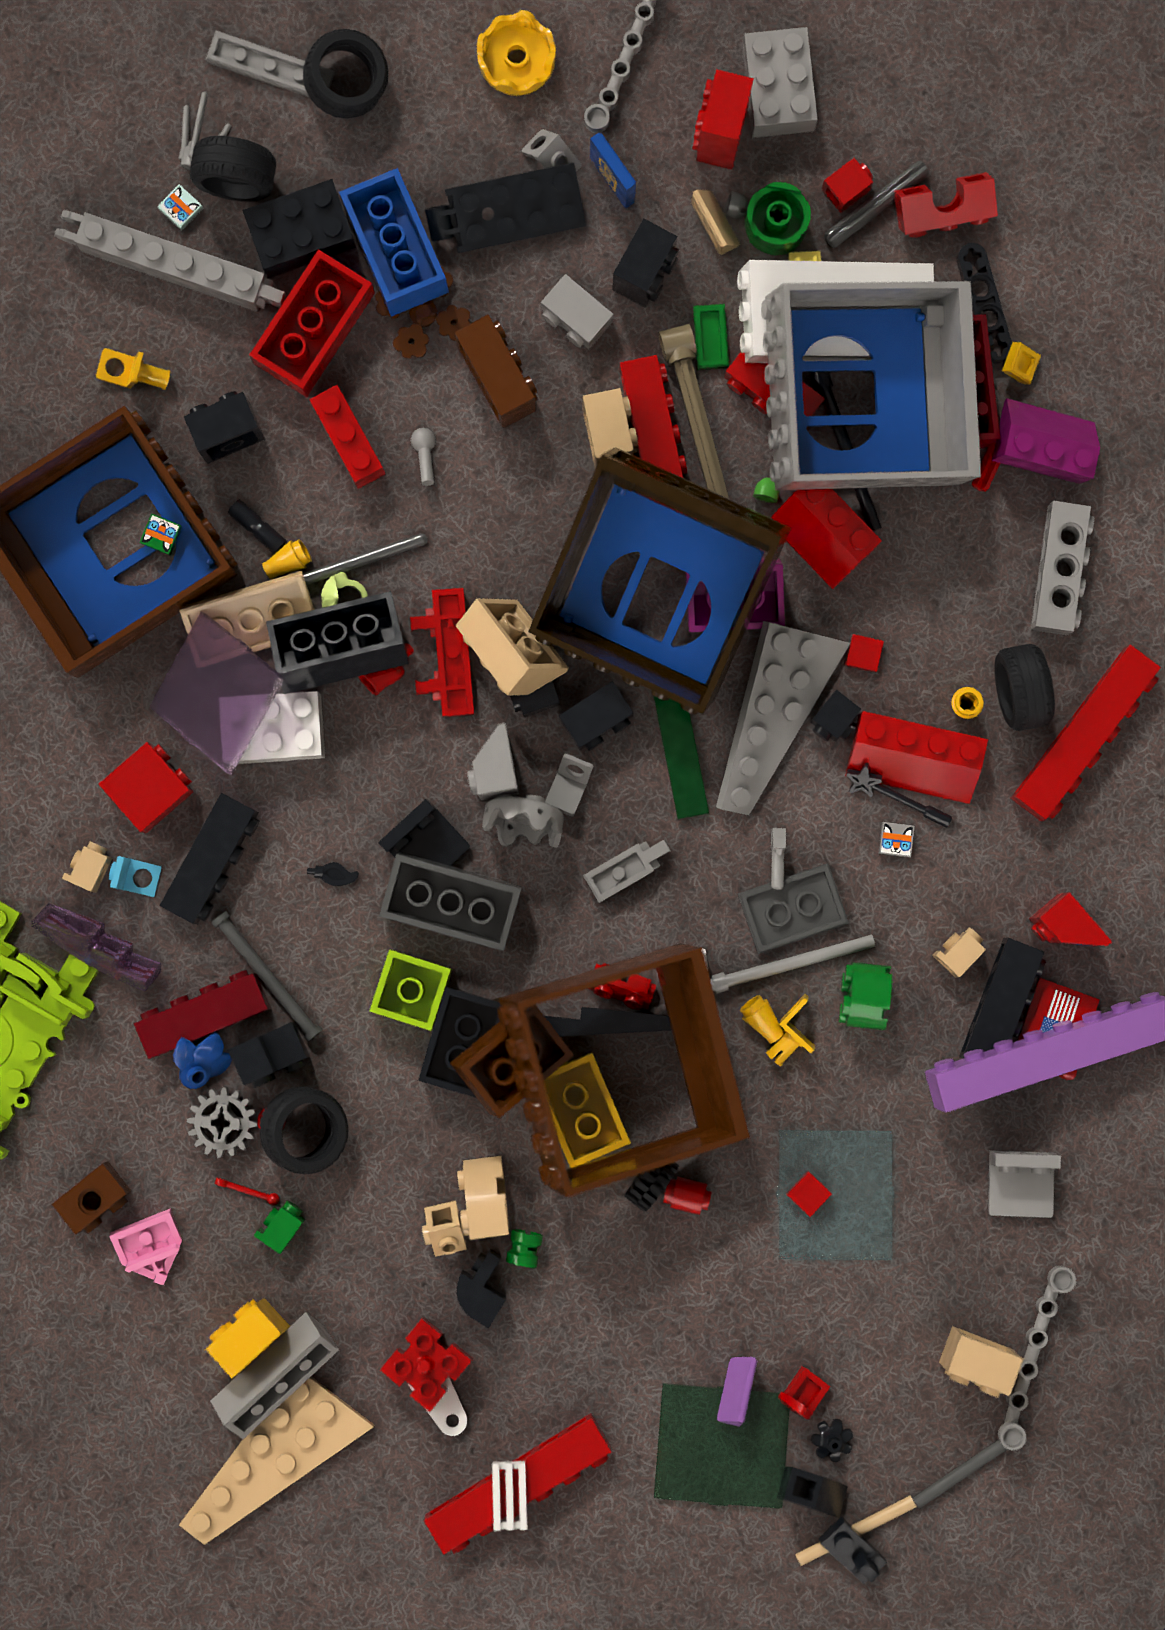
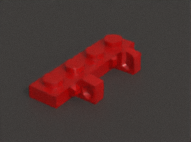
(453, 679)

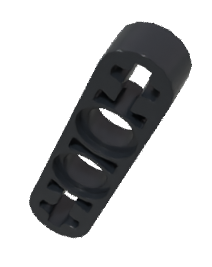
(988, 302)

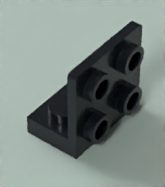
(426, 835)

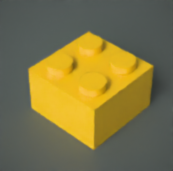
(245, 1339)

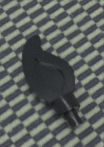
(333, 874)

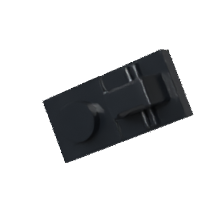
(853, 1551)

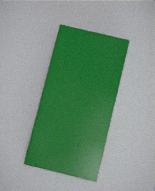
(710, 336)

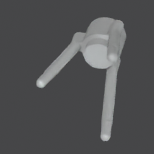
(187, 149)

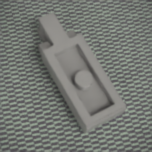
(625, 869)

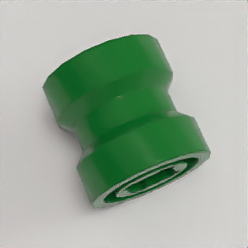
(524, 1248)

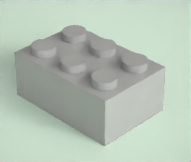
(782, 84)

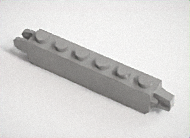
(170, 261)

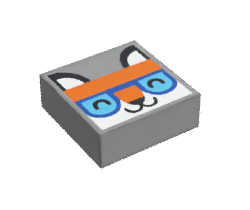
(896, 839)

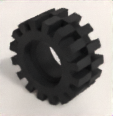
(650, 1185)

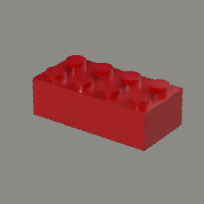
(312, 323)

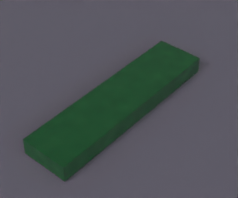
(681, 759)

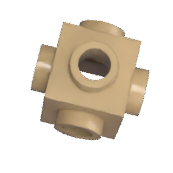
(444, 1229)

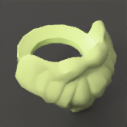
(330, 593)

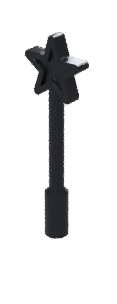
(869, 782)

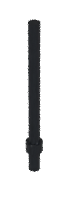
(822, 384)

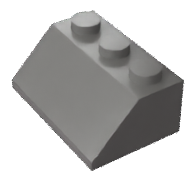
(494, 767)

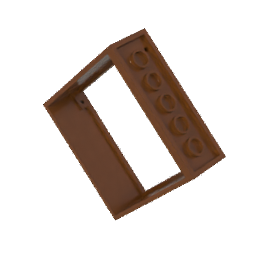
(701, 1055)

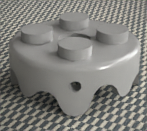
(525, 817)

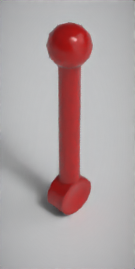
(272, 1198)

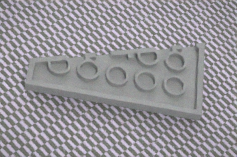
(780, 692)

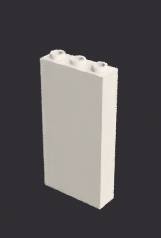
(761, 277)

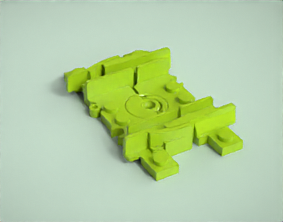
(29, 1020)

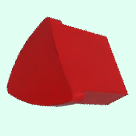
(804, 1393)

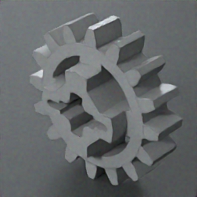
(236, 1123)

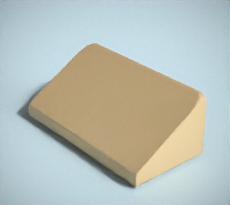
(714, 221)

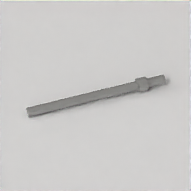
(721, 982)

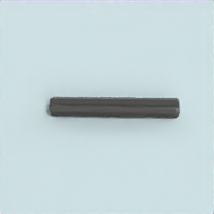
(875, 205)

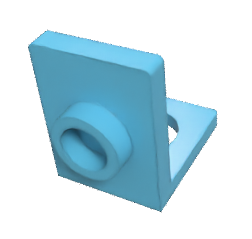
(123, 871)

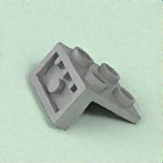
(1022, 1183)

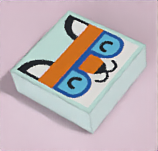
(180, 207)

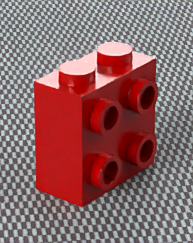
(147, 786)

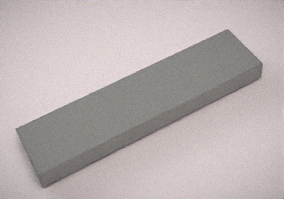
(261, 63)

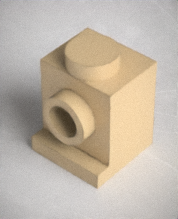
(89, 867)
(960, 952)

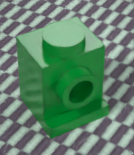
(281, 1226)

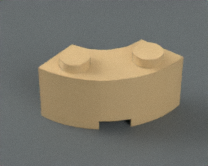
(485, 1197)

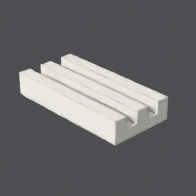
(510, 1524)

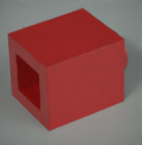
(848, 184)

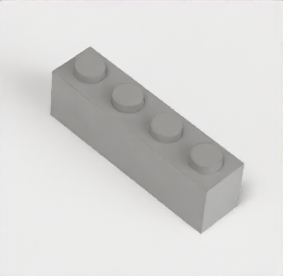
(274, 1375)

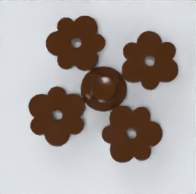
(424, 316)

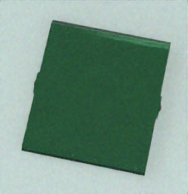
(718, 1460)

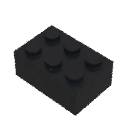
(296, 226)
(458, 1025)

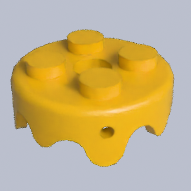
(512, 33)

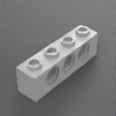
(1059, 518)

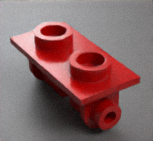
(635, 993)

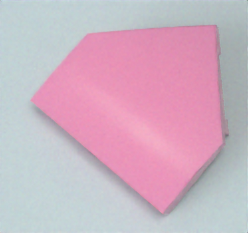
(148, 1245)

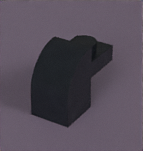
(475, 1296)

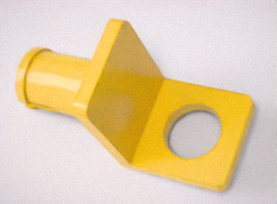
(133, 371)
(792, 1037)

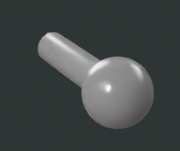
(423, 441)

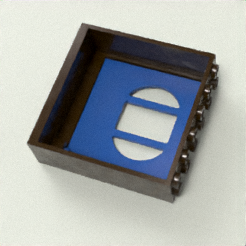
(658, 531)

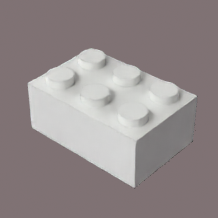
(289, 730)

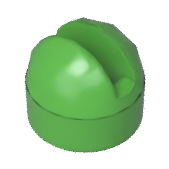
(766, 491)

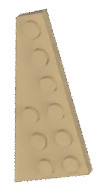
(274, 1455)

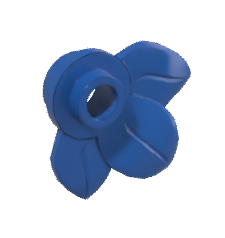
(204, 1058)

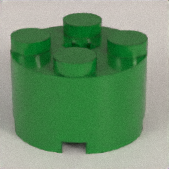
(795, 214)
(867, 995)

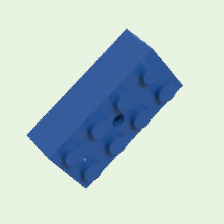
(394, 242)

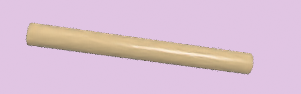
(863, 1526)

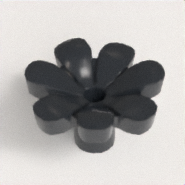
(831, 1435)

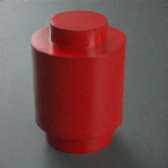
(687, 1195)

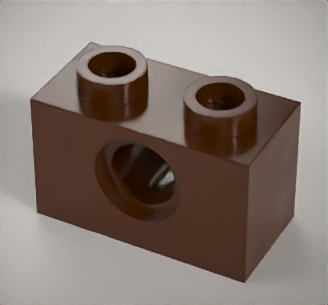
(74, 1205)

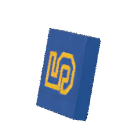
(612, 169)

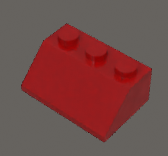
(826, 533)

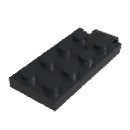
(522, 205)

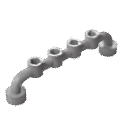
(597, 115)
(1059, 1281)

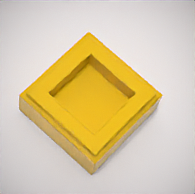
(1021, 363)

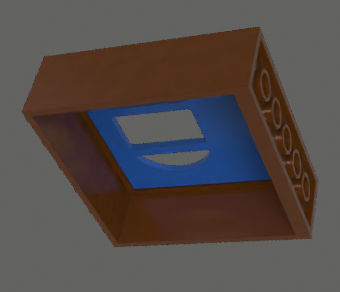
(106, 610)

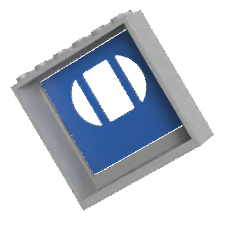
(921, 384)

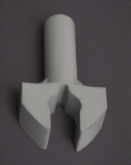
(778, 847)

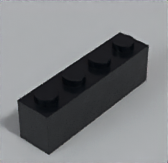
(209, 859)
(1005, 996)

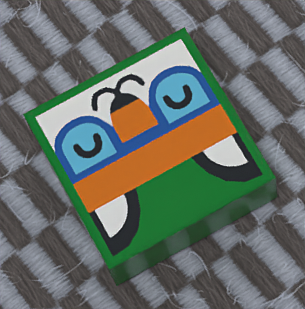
(160, 534)

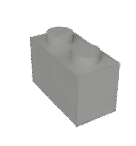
(576, 312)

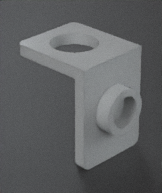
(551, 152)
(568, 785)

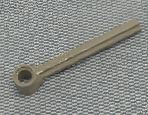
(679, 351)

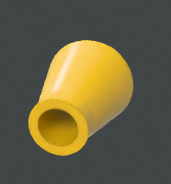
(288, 559)
(972, 697)
(762, 1018)

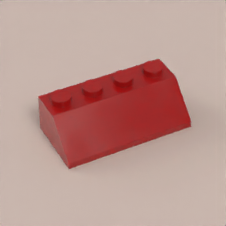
(918, 756)

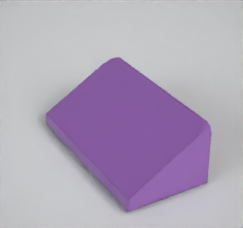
(736, 1390)

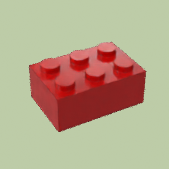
(722, 118)

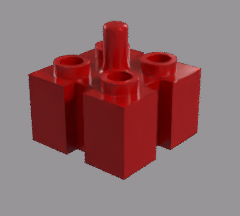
(426, 1364)

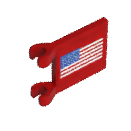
(1056, 1004)

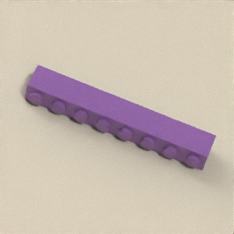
(1047, 1053)

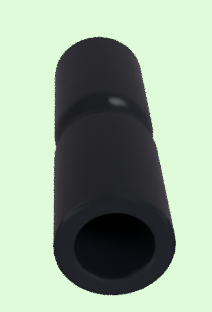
(253, 523)

